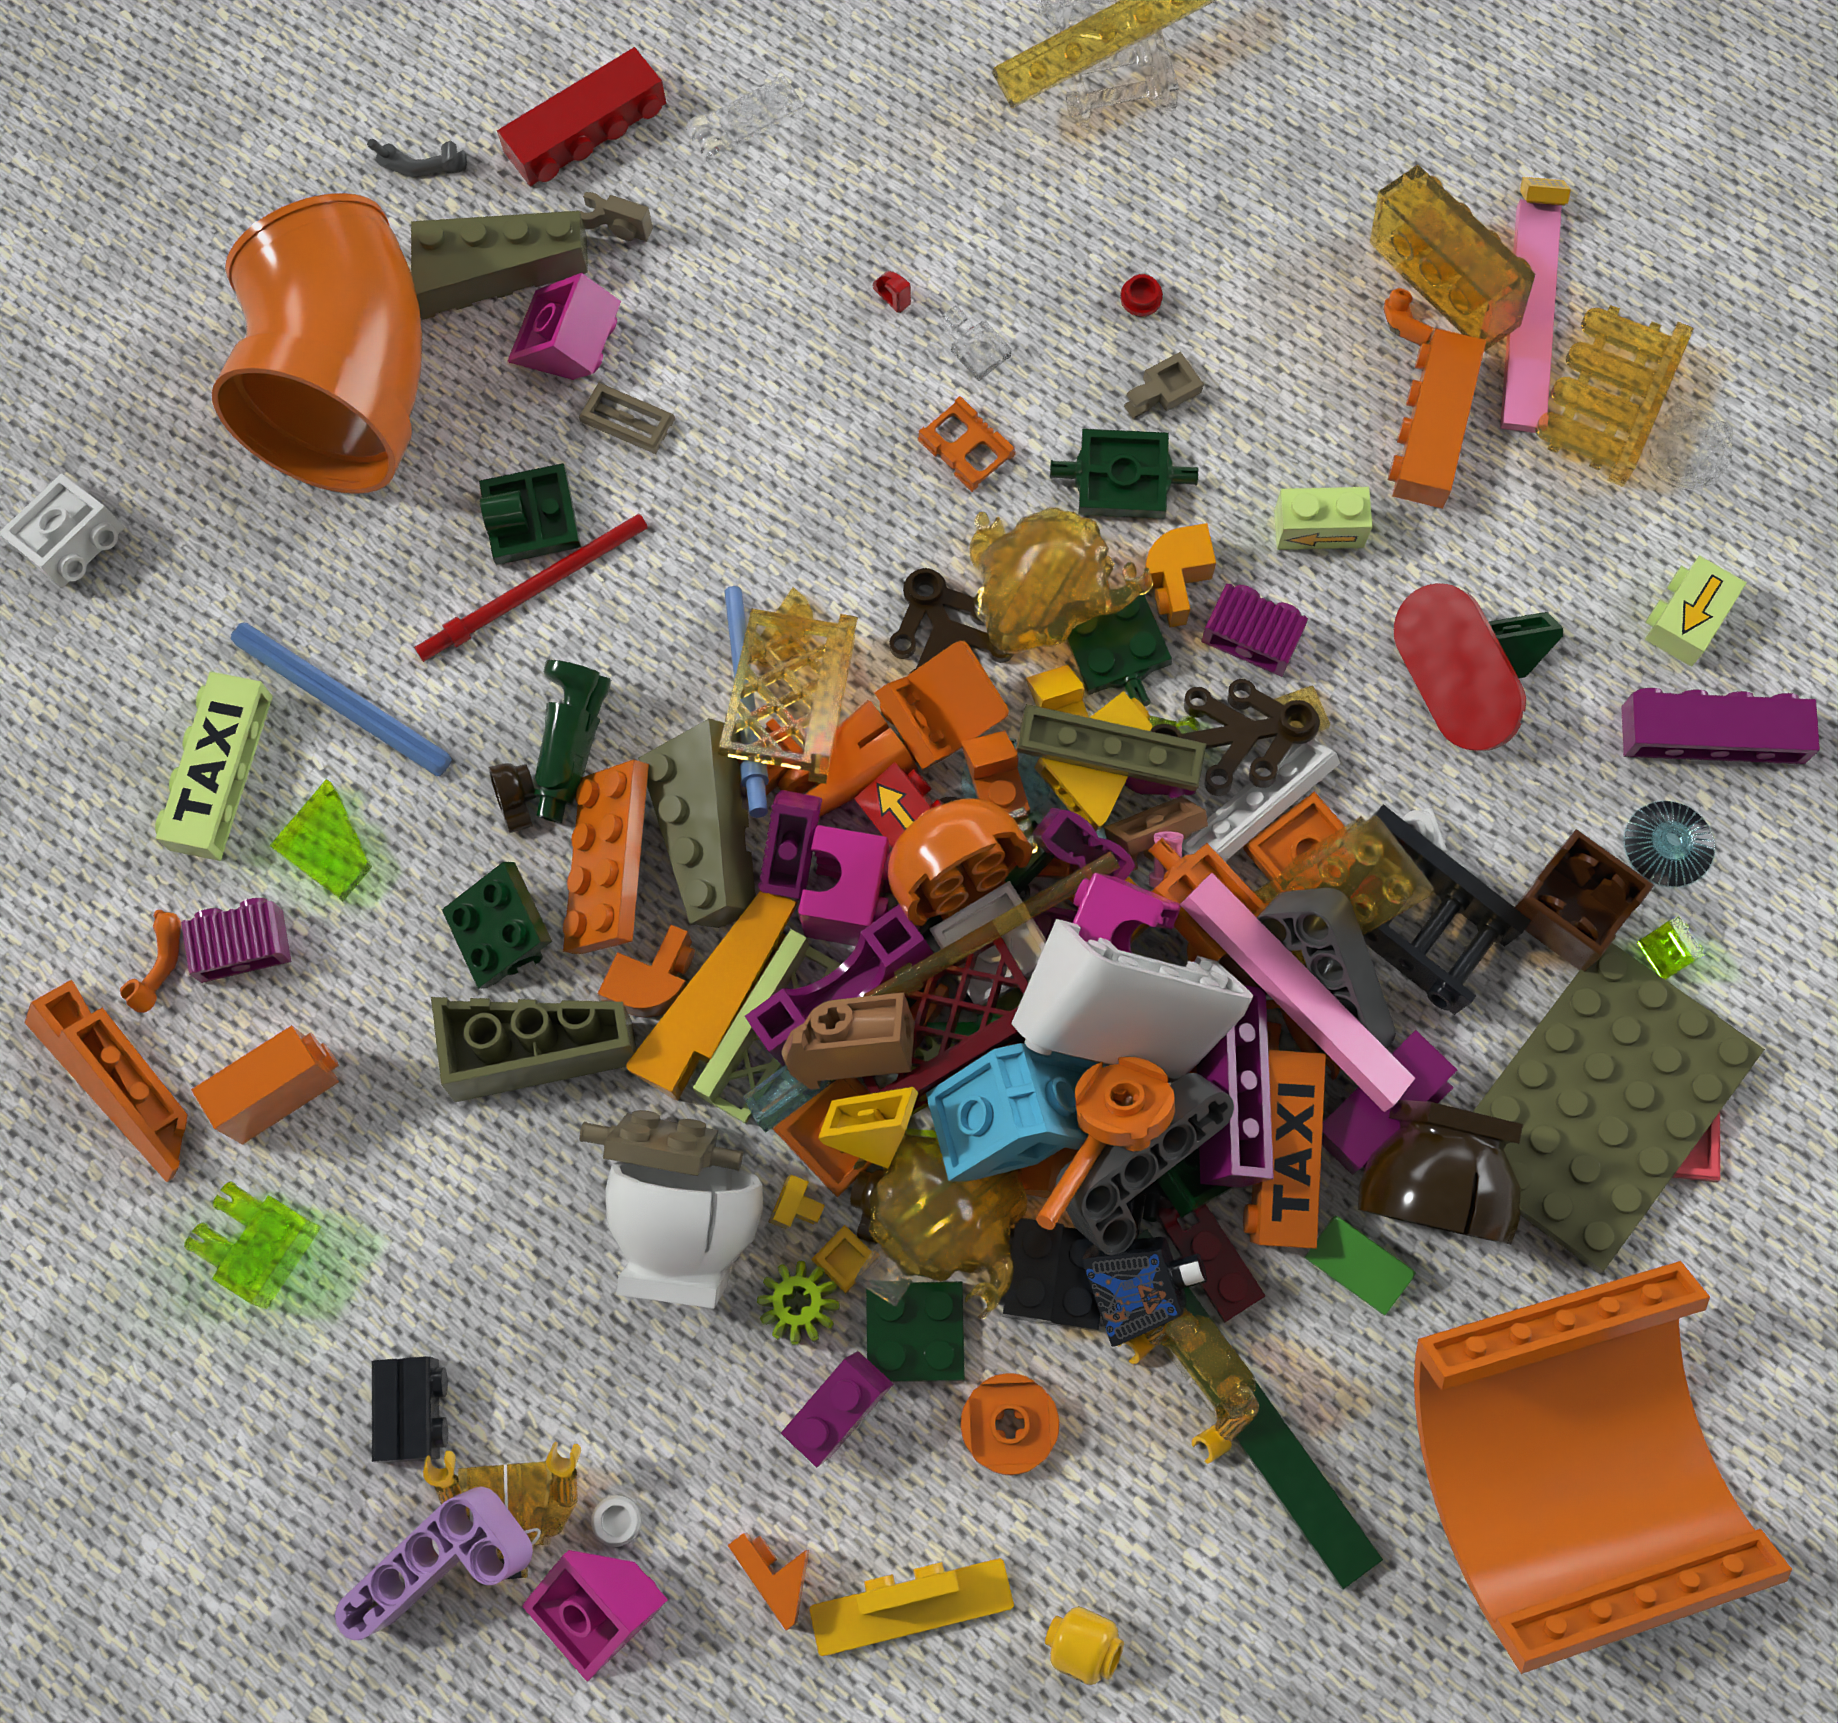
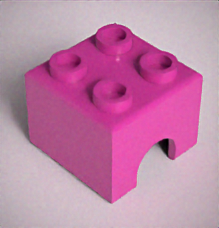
(858, 898)
(1116, 908)

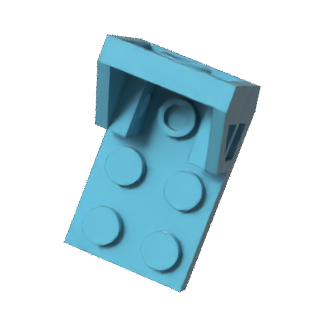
(1007, 1111)

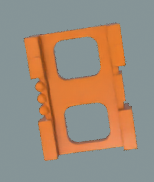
(954, 453)

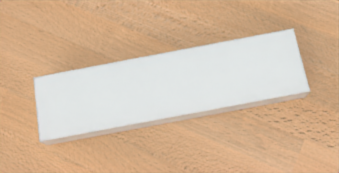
(1257, 807)

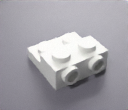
(62, 531)

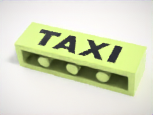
(213, 766)

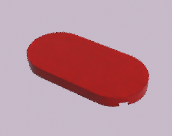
(1459, 667)

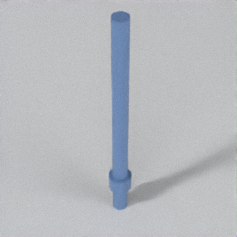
(753, 774)

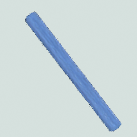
(341, 699)

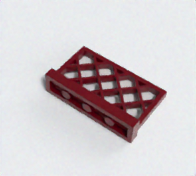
(969, 1048)

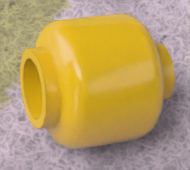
(1084, 1645)

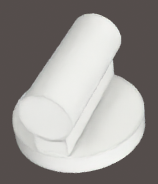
(1426, 824)

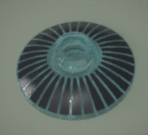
(1658, 859)

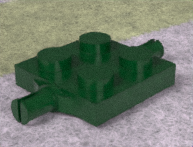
(1123, 473)
(1120, 650)

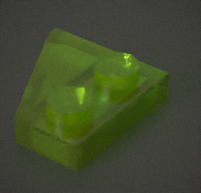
(324, 843)

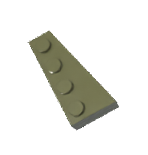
(493, 256)
(526, 1043)

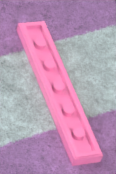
(1531, 344)
(1298, 992)

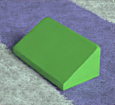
(1360, 1265)

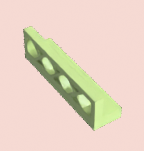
(741, 1035)

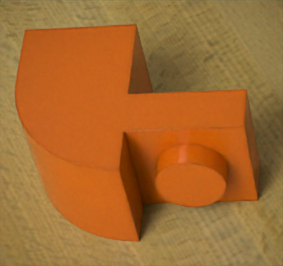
(647, 988)

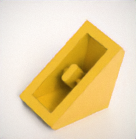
(869, 1124)

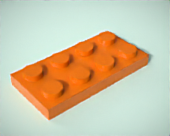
(605, 858)

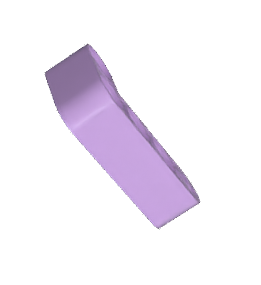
(423, 1567)

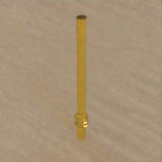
(910, 978)

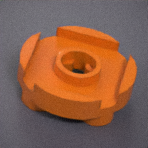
(1125, 1125)
(1029, 1403)

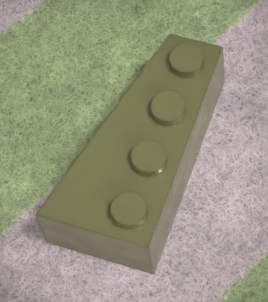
(703, 823)

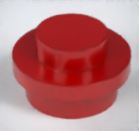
(1141, 295)

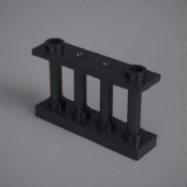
(1459, 893)

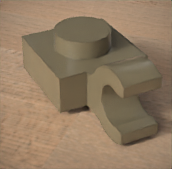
(623, 217)
(1167, 383)

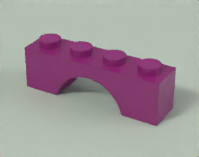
(879, 952)

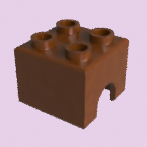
(1581, 900)

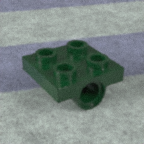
(529, 514)
(497, 925)

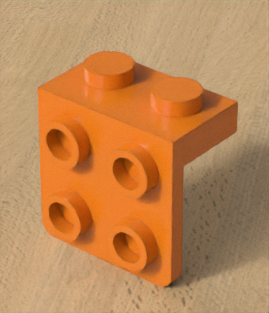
(942, 704)

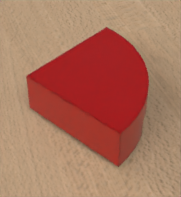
(893, 290)

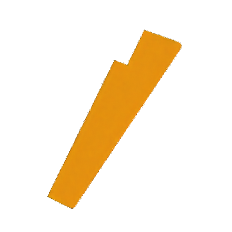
(713, 997)

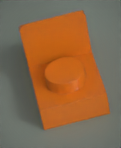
(995, 770)
(779, 1589)

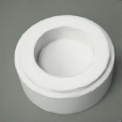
(616, 1521)

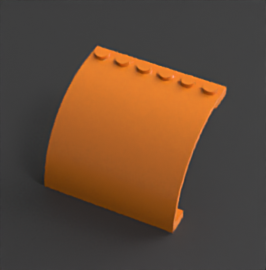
(1582, 1469)

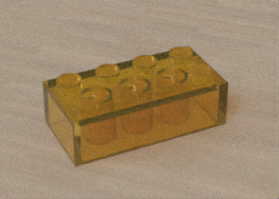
(1451, 257)

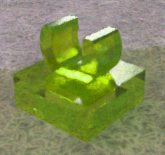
(1671, 948)

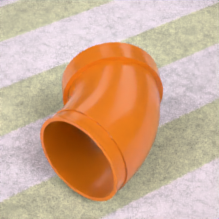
(327, 344)

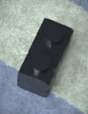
(407, 1409)

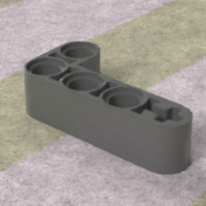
(1334, 950)
(1121, 1174)

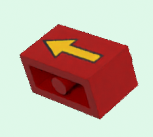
(896, 801)

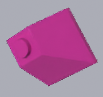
(593, 1607)

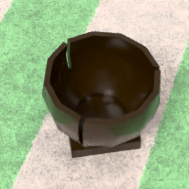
(1445, 1172)

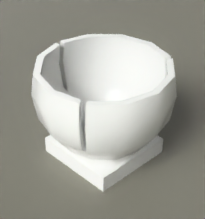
(680, 1229)

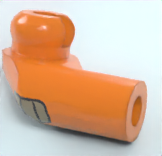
(1401, 319)

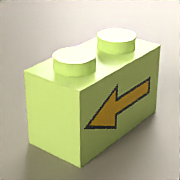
(1323, 518)
(1694, 611)

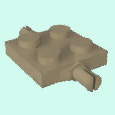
(661, 1144)

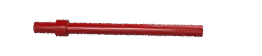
(458, 630)

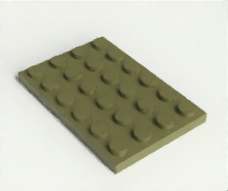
(1612, 1101)

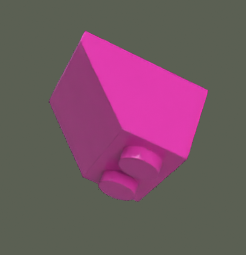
(566, 328)

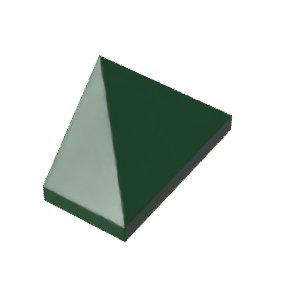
(1527, 639)

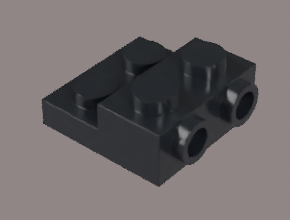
(1050, 1277)

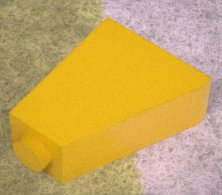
(1089, 790)

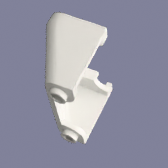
(1122, 1004)

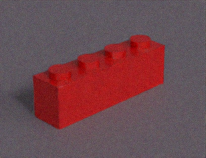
(582, 117)

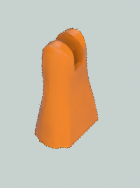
(860, 754)

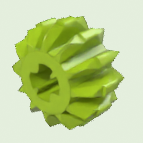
(809, 1314)

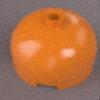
(954, 858)

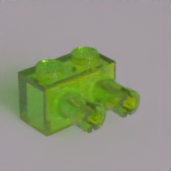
(265, 1251)

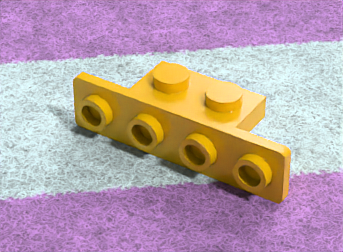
(912, 1606)

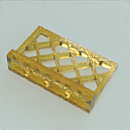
(825, 707)

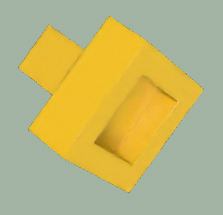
(793, 1204)

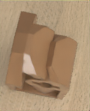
(852, 1040)

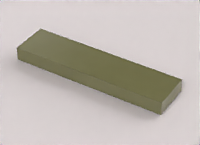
(1111, 747)

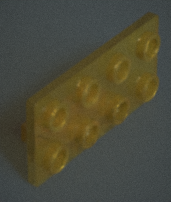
(1362, 864)

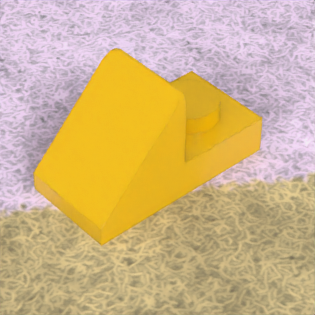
(1058, 690)

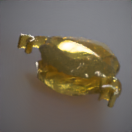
(1045, 578)
(946, 1225)

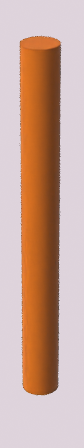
(1072, 1178)

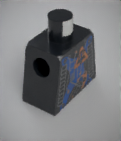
(1140, 1286)

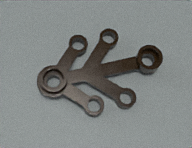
(944, 630)
(1244, 732)

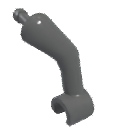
(393, 159)

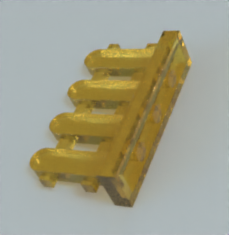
(1606, 407)

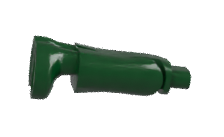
(567, 735)

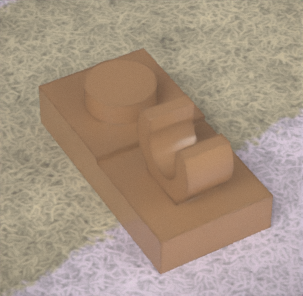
(1138, 831)

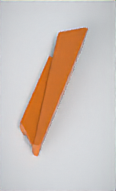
(111, 1074)

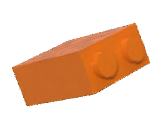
(267, 1084)

